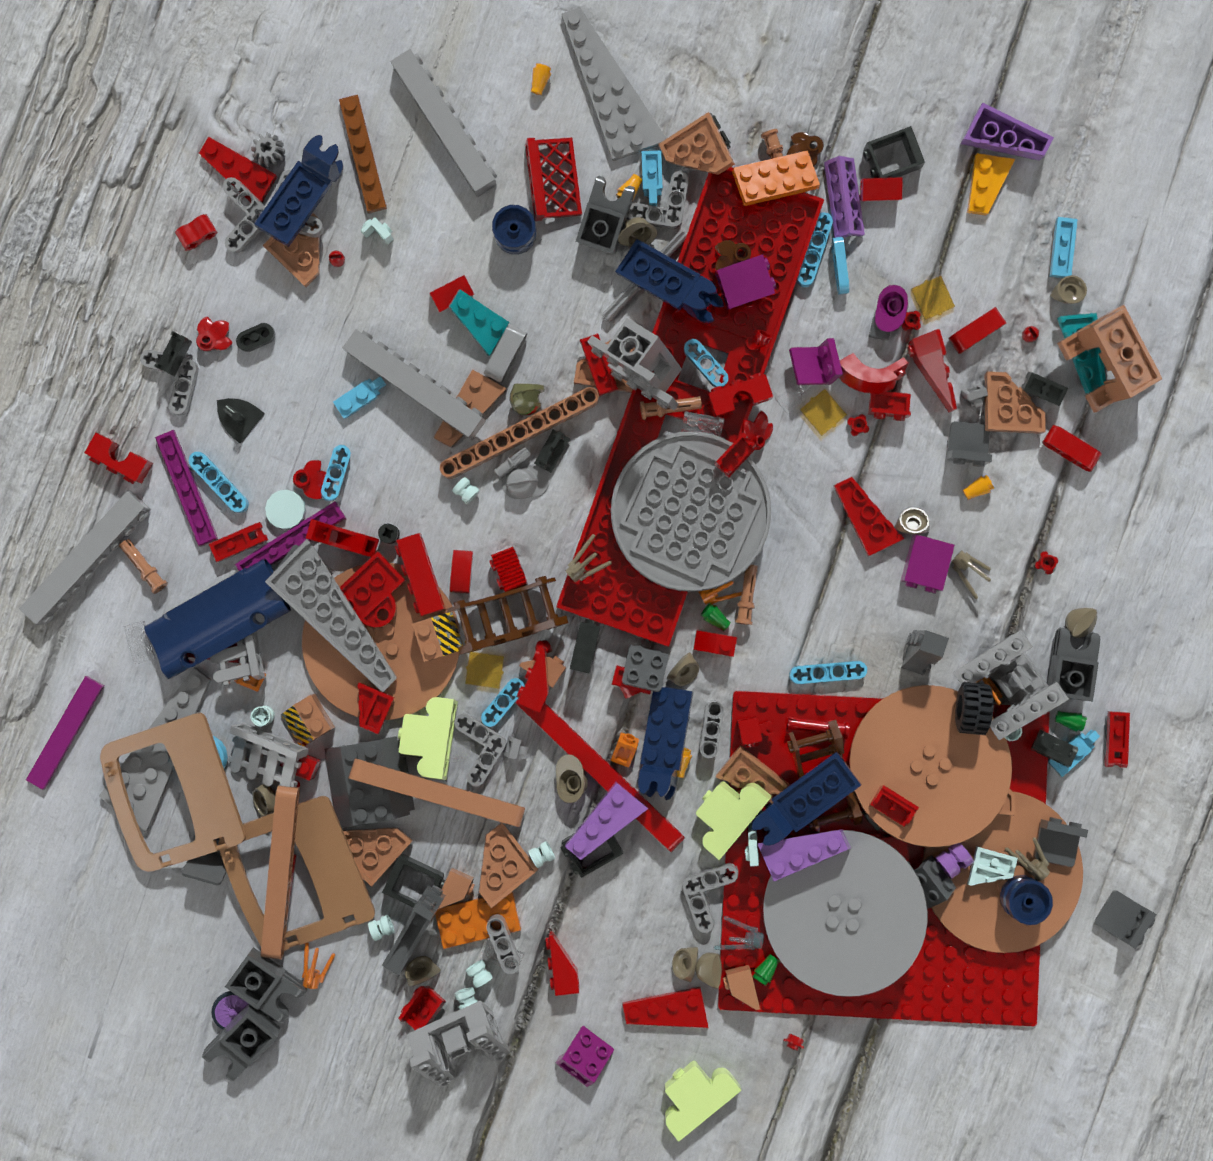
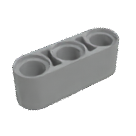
(505, 353)
(713, 739)
(503, 953)

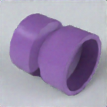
(954, 860)

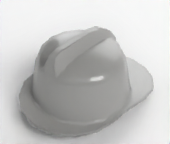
(525, 482)

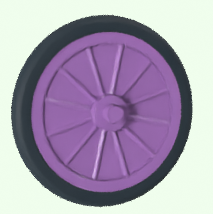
(226, 1008)

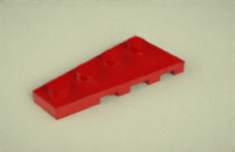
(234, 165)
(866, 518)
(676, 1008)

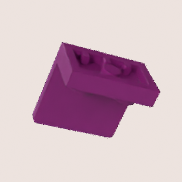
(816, 364)
(585, 1057)

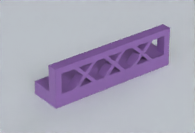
(841, 197)

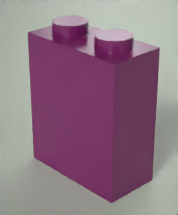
(745, 281)
(927, 563)

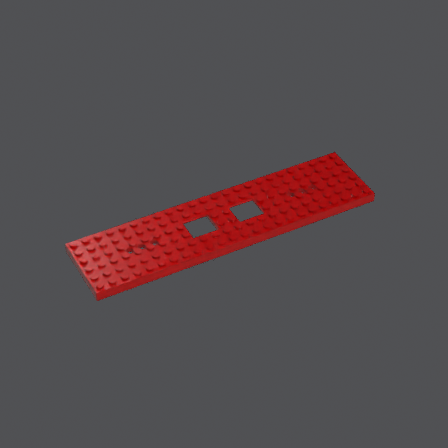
(782, 234)

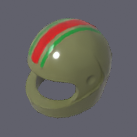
(525, 398)

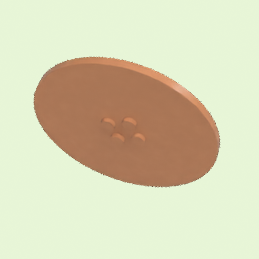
(397, 641)
(918, 753)
(976, 910)

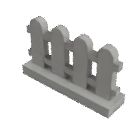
(241, 651)
(266, 744)

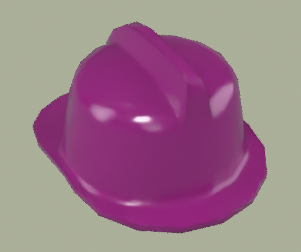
(891, 308)

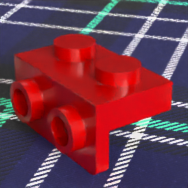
(890, 405)
(422, 1007)

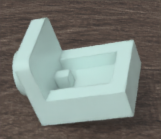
(382, 229)

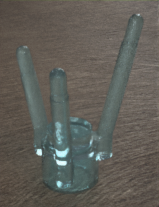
(752, 940)

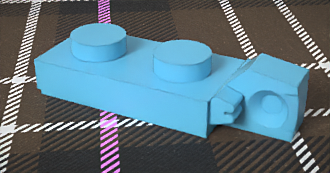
(652, 175)
(359, 397)
(1084, 745)

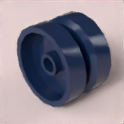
(513, 218)
(1026, 900)

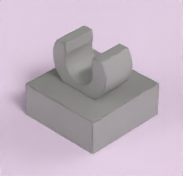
(974, 395)
(514, 748)

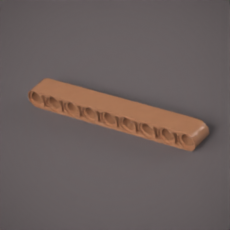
(526, 425)
(436, 792)
(280, 872)

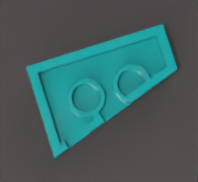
(479, 320)

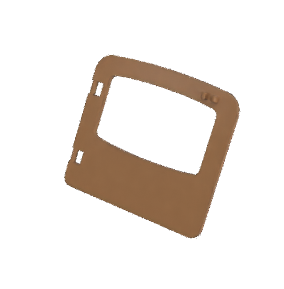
(203, 783)
(329, 865)

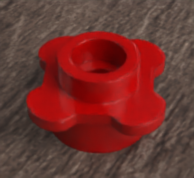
(915, 316)
(861, 419)
(1052, 561)
(794, 1042)

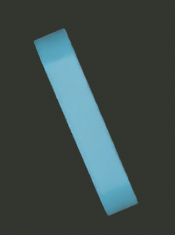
(840, 265)
(700, 348)
(334, 457)
(489, 710)

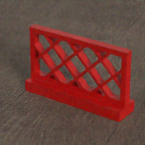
(536, 178)

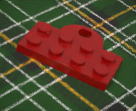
(372, 590)

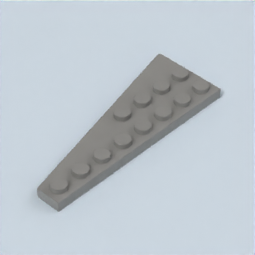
(619, 110)
(318, 598)
(149, 768)

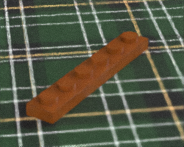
(363, 154)

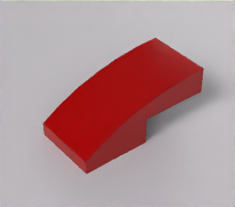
(461, 571)

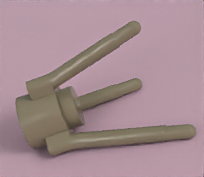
(963, 561)
(577, 570)
(1035, 867)

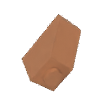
(554, 665)
(456, 887)
(742, 986)

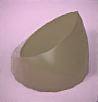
(1069, 290)
(913, 522)
(1081, 621)
(684, 671)
(264, 800)
(685, 963)
(709, 969)
(420, 970)

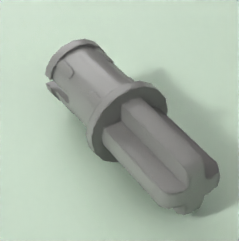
(512, 462)

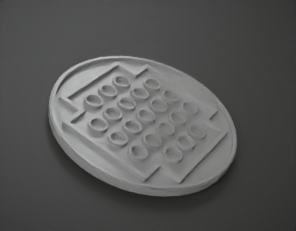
(685, 517)
(848, 919)

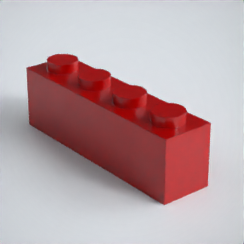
(420, 574)

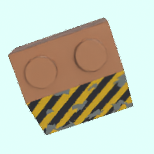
(437, 636)
(307, 720)

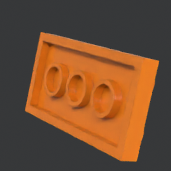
(775, 178)
(468, 920)

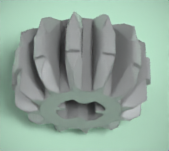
(268, 156)

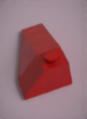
(928, 356)

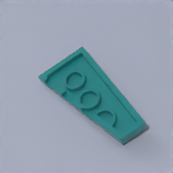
(1088, 363)

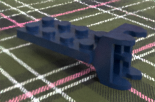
(301, 192)
(669, 281)
(664, 741)
(806, 799)

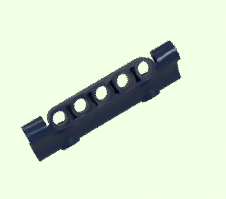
(215, 619)

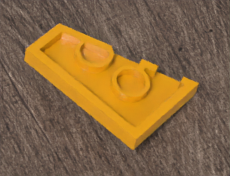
(986, 181)

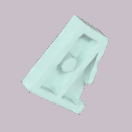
(752, 850)
(991, 866)

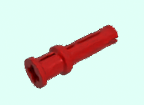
(815, 726)

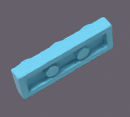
(1063, 247)

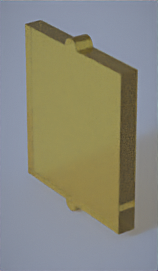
(932, 297)
(823, 412)
(484, 670)

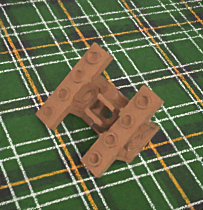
(1121, 353)

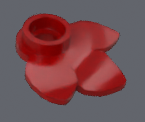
(215, 332)
(758, 430)
(314, 481)

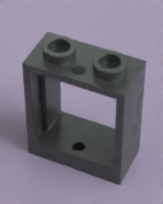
(911, 147)
(585, 646)
(577, 866)
(396, 871)

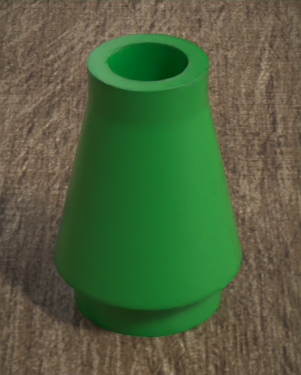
(715, 617)
(1071, 720)
(766, 970)

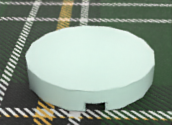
(285, 509)

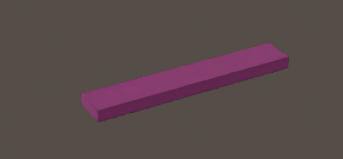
(186, 488)
(279, 547)
(64, 732)

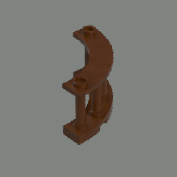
(512, 632)
(834, 736)

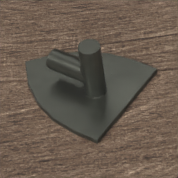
(238, 417)

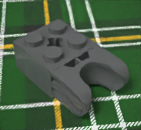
(600, 211)
(1078, 663)
(266, 990)
(243, 1040)

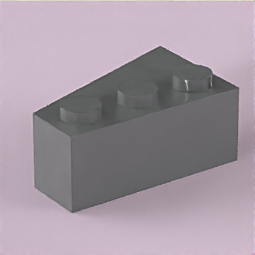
(922, 650)

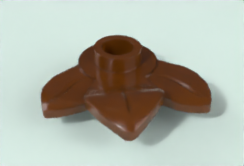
(802, 143)
(729, 253)

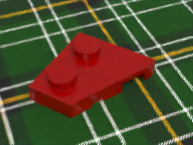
(373, 707)

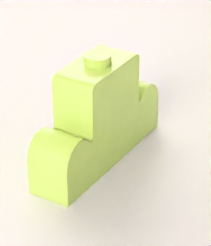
(430, 737)
(729, 814)
(696, 1097)

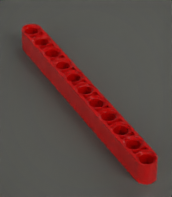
(603, 772)

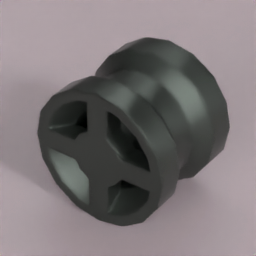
(392, 533)

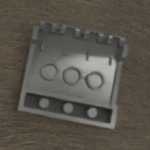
(361, 802)

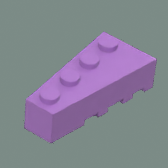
(1005, 134)
(605, 820)
(801, 852)

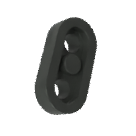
(255, 334)

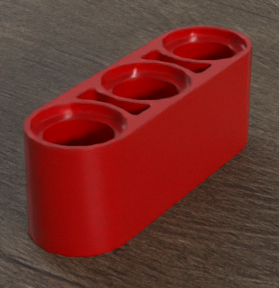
(977, 330)
(1071, 448)

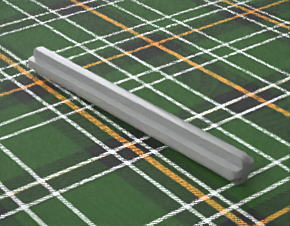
(632, 289)

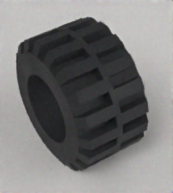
(974, 708)

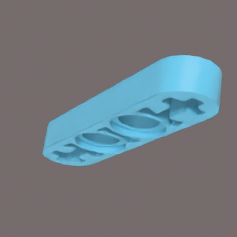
(815, 250)
(220, 480)
(828, 672)

